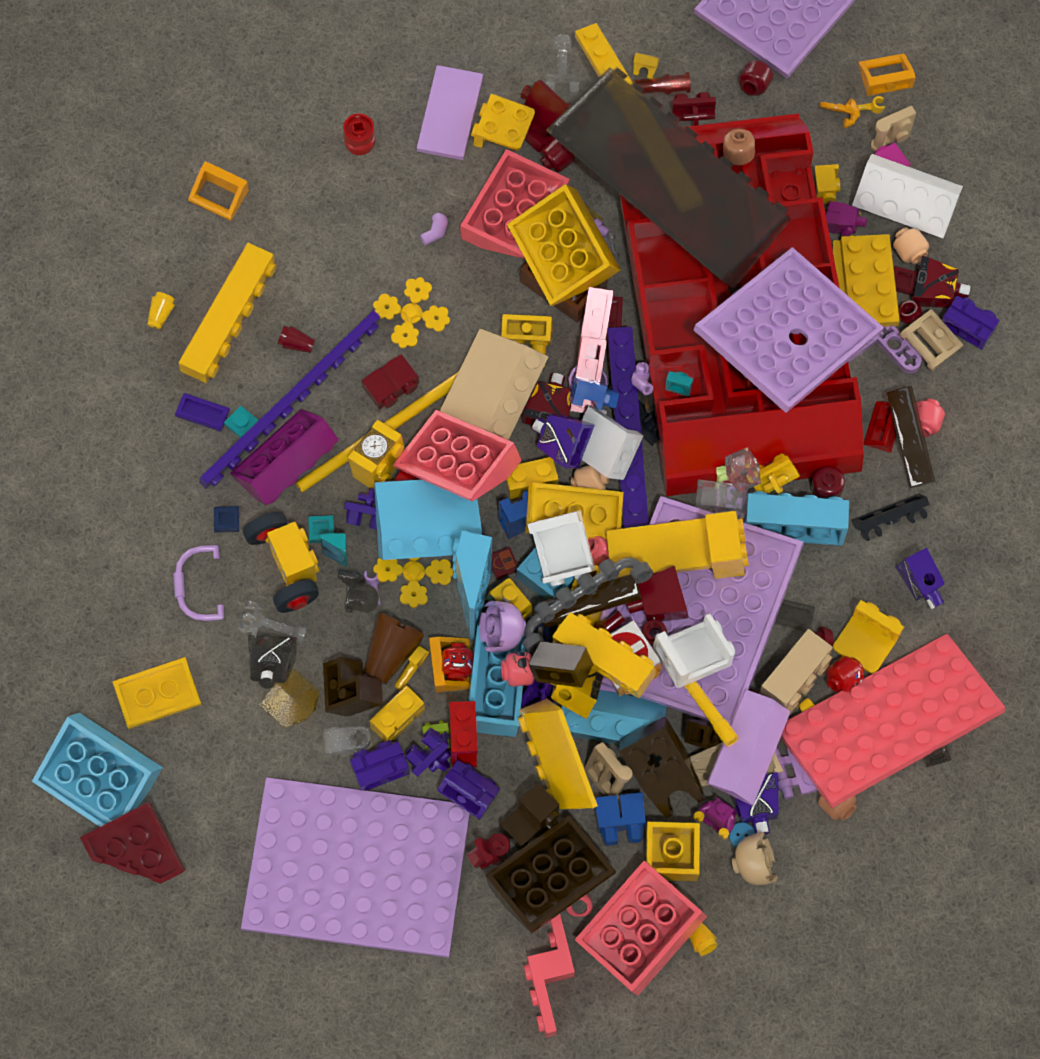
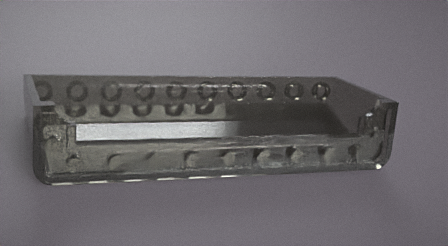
(670, 175)

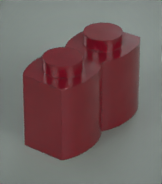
(390, 382)

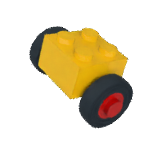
(292, 557)

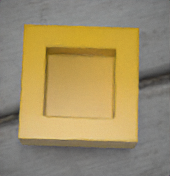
(646, 61)

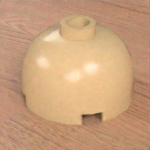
(754, 860)

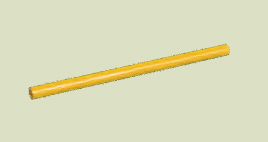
(394, 422)

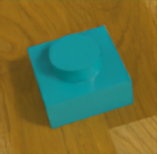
(679, 383)
(240, 421)
(320, 525)

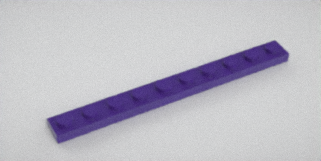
(283, 408)
(627, 415)

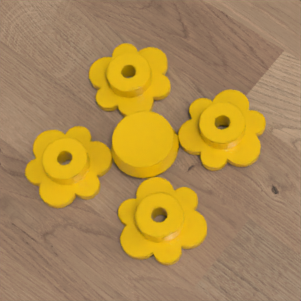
(411, 312)
(413, 573)

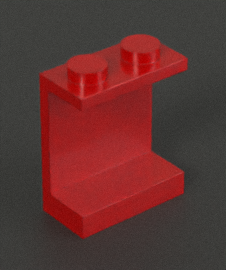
(463, 732)

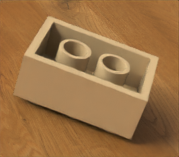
(798, 671)

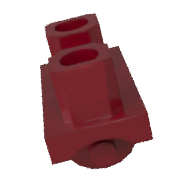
(694, 108)
(488, 851)

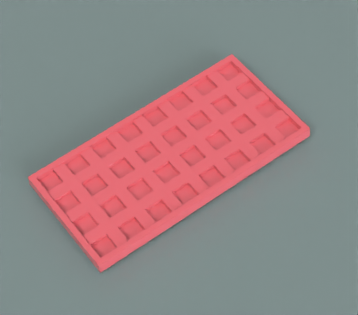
(890, 720)

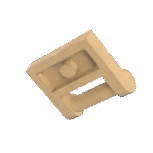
(894, 128)
(936, 335)
(602, 766)

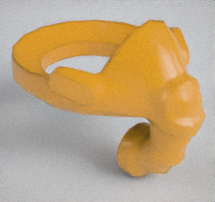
(849, 108)

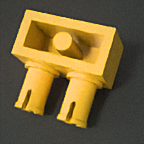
(528, 329)

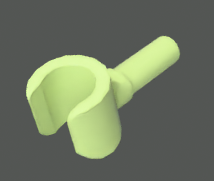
(721, 474)

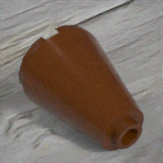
(390, 647)

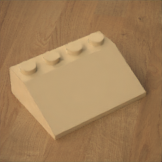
(494, 383)

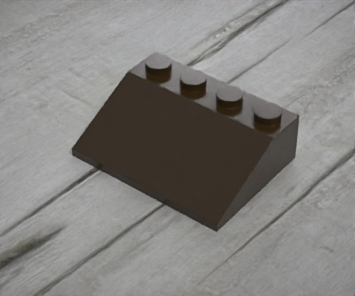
(549, 874)

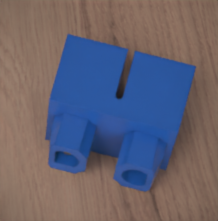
(593, 391)
(513, 516)
(631, 817)

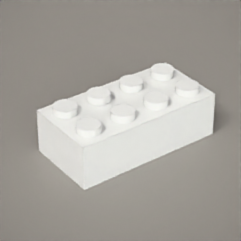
(907, 195)

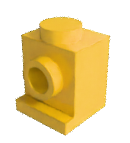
(826, 182)

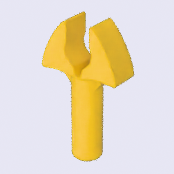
(416, 660)

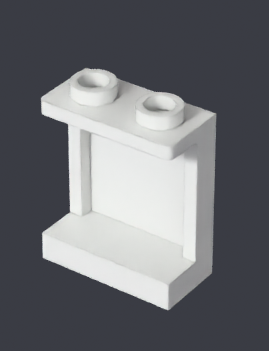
(610, 445)
(562, 547)
(694, 652)

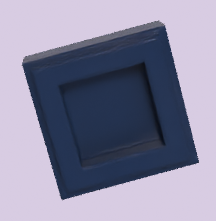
(226, 519)

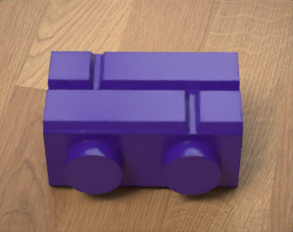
(970, 322)
(379, 765)
(469, 789)

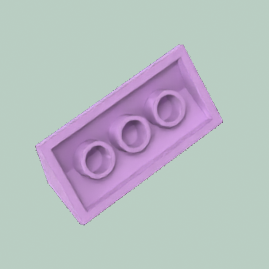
(744, 764)

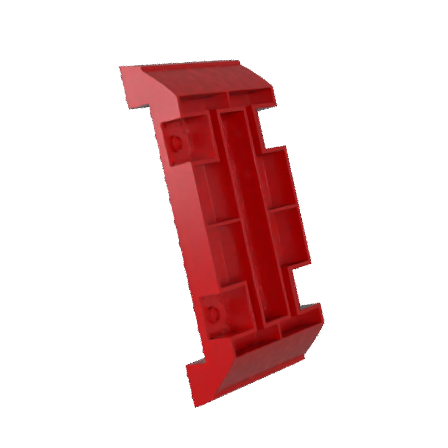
(679, 291)

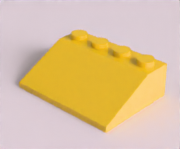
(563, 245)
(556, 755)

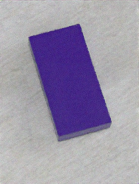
(202, 412)

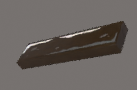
(911, 437)
(607, 596)

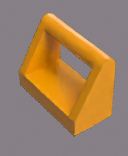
(887, 82)
(223, 179)
(440, 683)

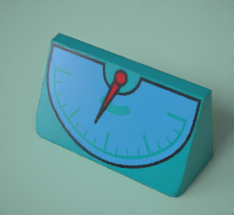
(335, 547)

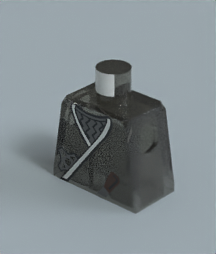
(271, 658)

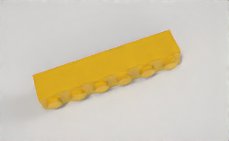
(227, 313)

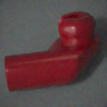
(611, 623)

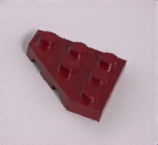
(135, 845)

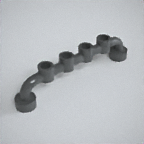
(587, 585)

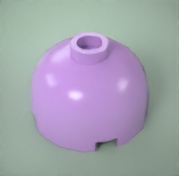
(501, 626)

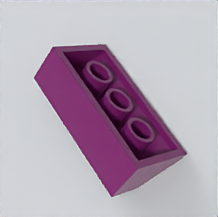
(285, 456)

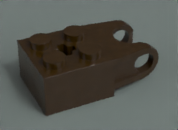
(666, 770)

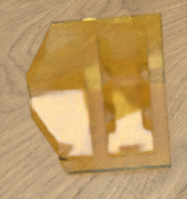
(291, 701)

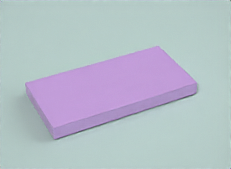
(450, 112)

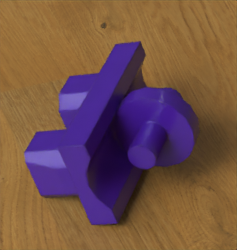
(355, 511)
(435, 753)

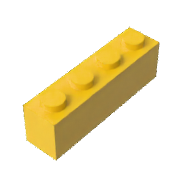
(609, 658)

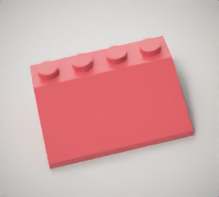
(508, 193)
(458, 457)
(640, 928)

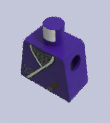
(563, 438)
(914, 570)
(764, 808)

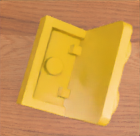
(502, 123)
(868, 636)

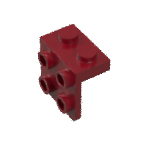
(547, 109)

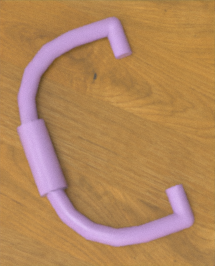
(179, 584)

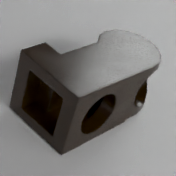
(701, 734)

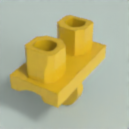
(776, 474)

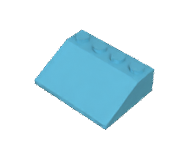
(421, 519)
(473, 571)
(95, 771)

